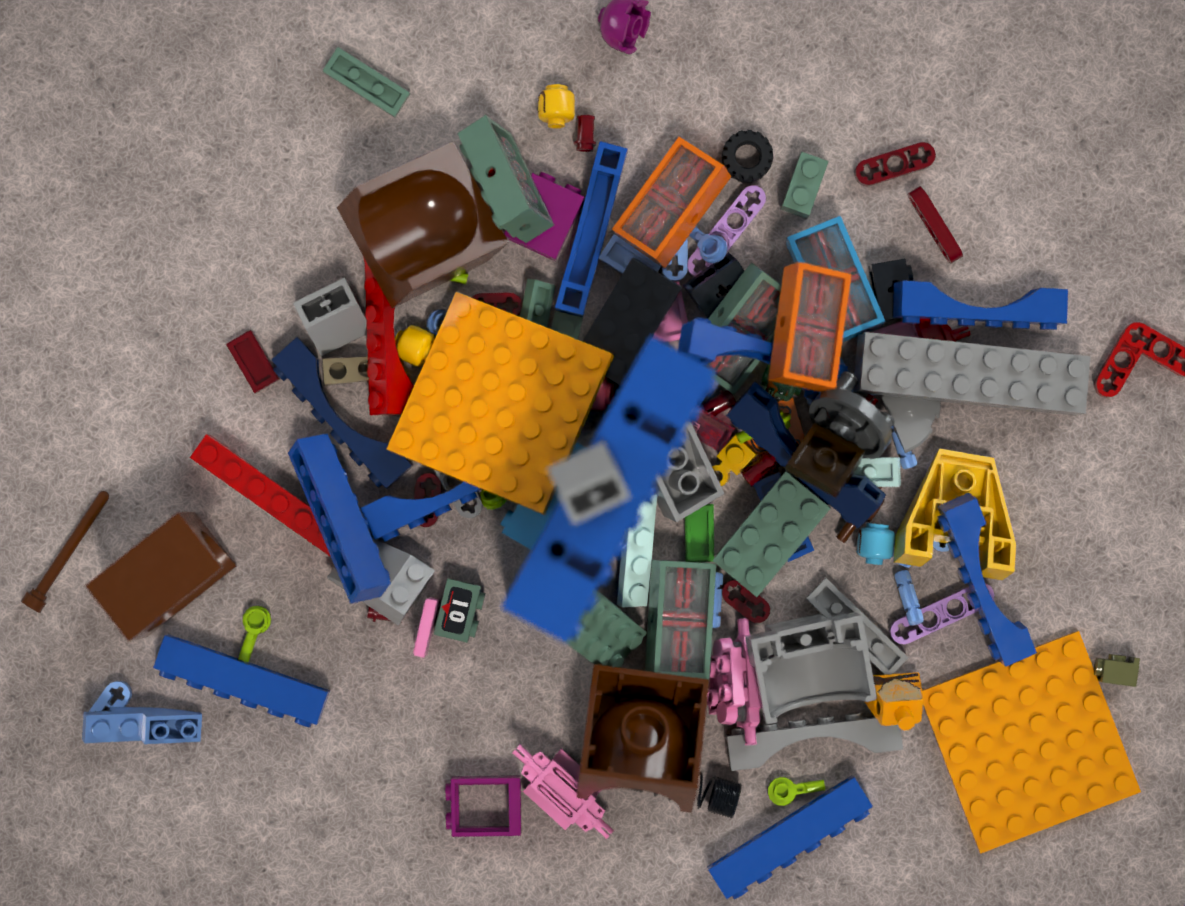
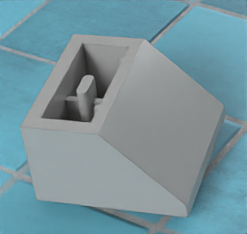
(332, 316)
(588, 483)

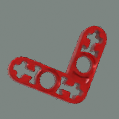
(1134, 351)

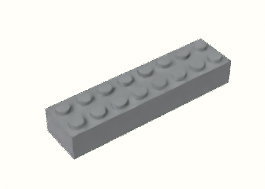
(971, 374)

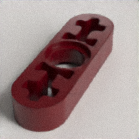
(917, 164)
(935, 224)

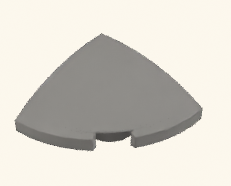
(912, 419)

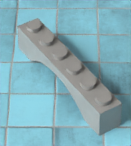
(770, 739)

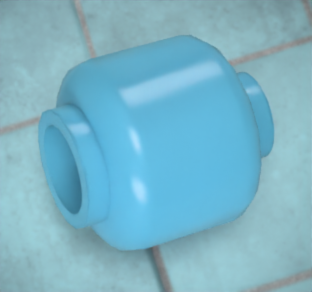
(875, 543)

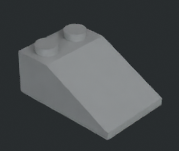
(689, 480)
(407, 582)

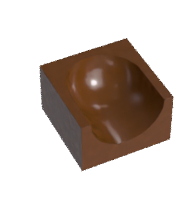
(421, 224)
(160, 575)
(644, 733)

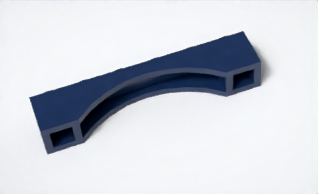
(302, 369)
(760, 418)

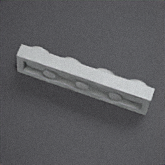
(881, 649)

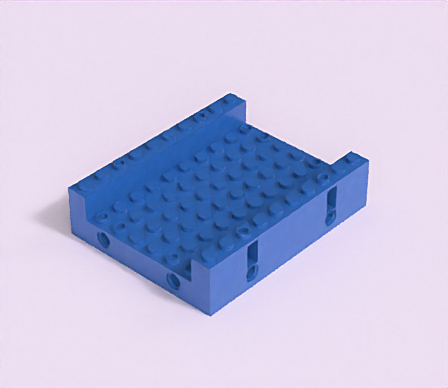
(662, 396)

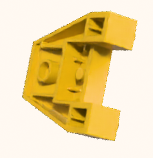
(946, 479)

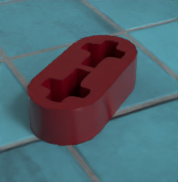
(500, 298)
(420, 493)
(741, 606)

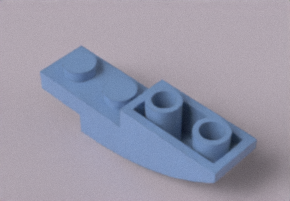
(142, 724)

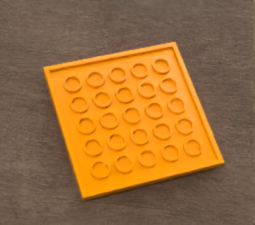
(499, 402)
(1029, 742)

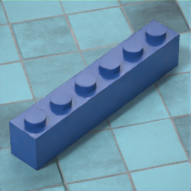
(339, 518)
(241, 679)
(789, 837)

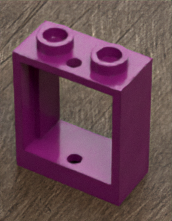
(453, 818)

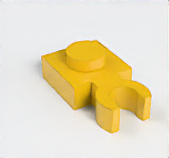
(734, 458)

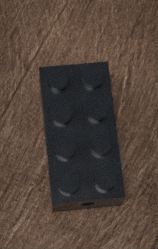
(631, 316)

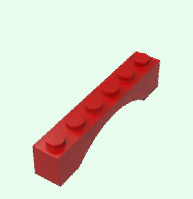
(387, 378)
(259, 489)

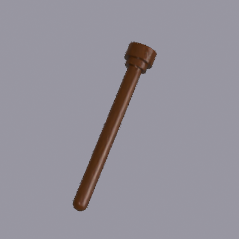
(36, 597)

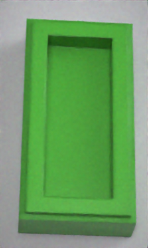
(700, 535)

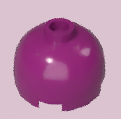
(623, 23)

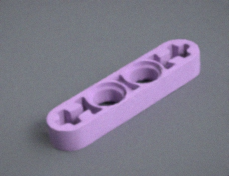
(722, 229)
(939, 608)

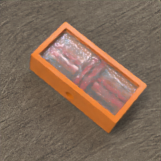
(672, 202)
(809, 327)

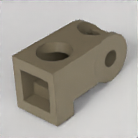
(344, 370)

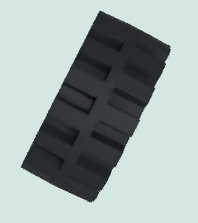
(747, 138)

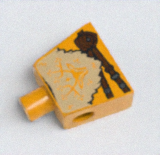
(897, 700)

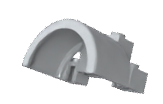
(804, 666)

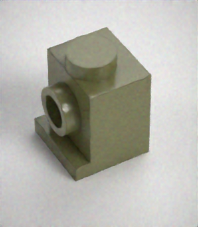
(1116, 670)

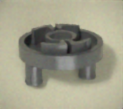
(852, 417)

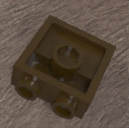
(825, 460)

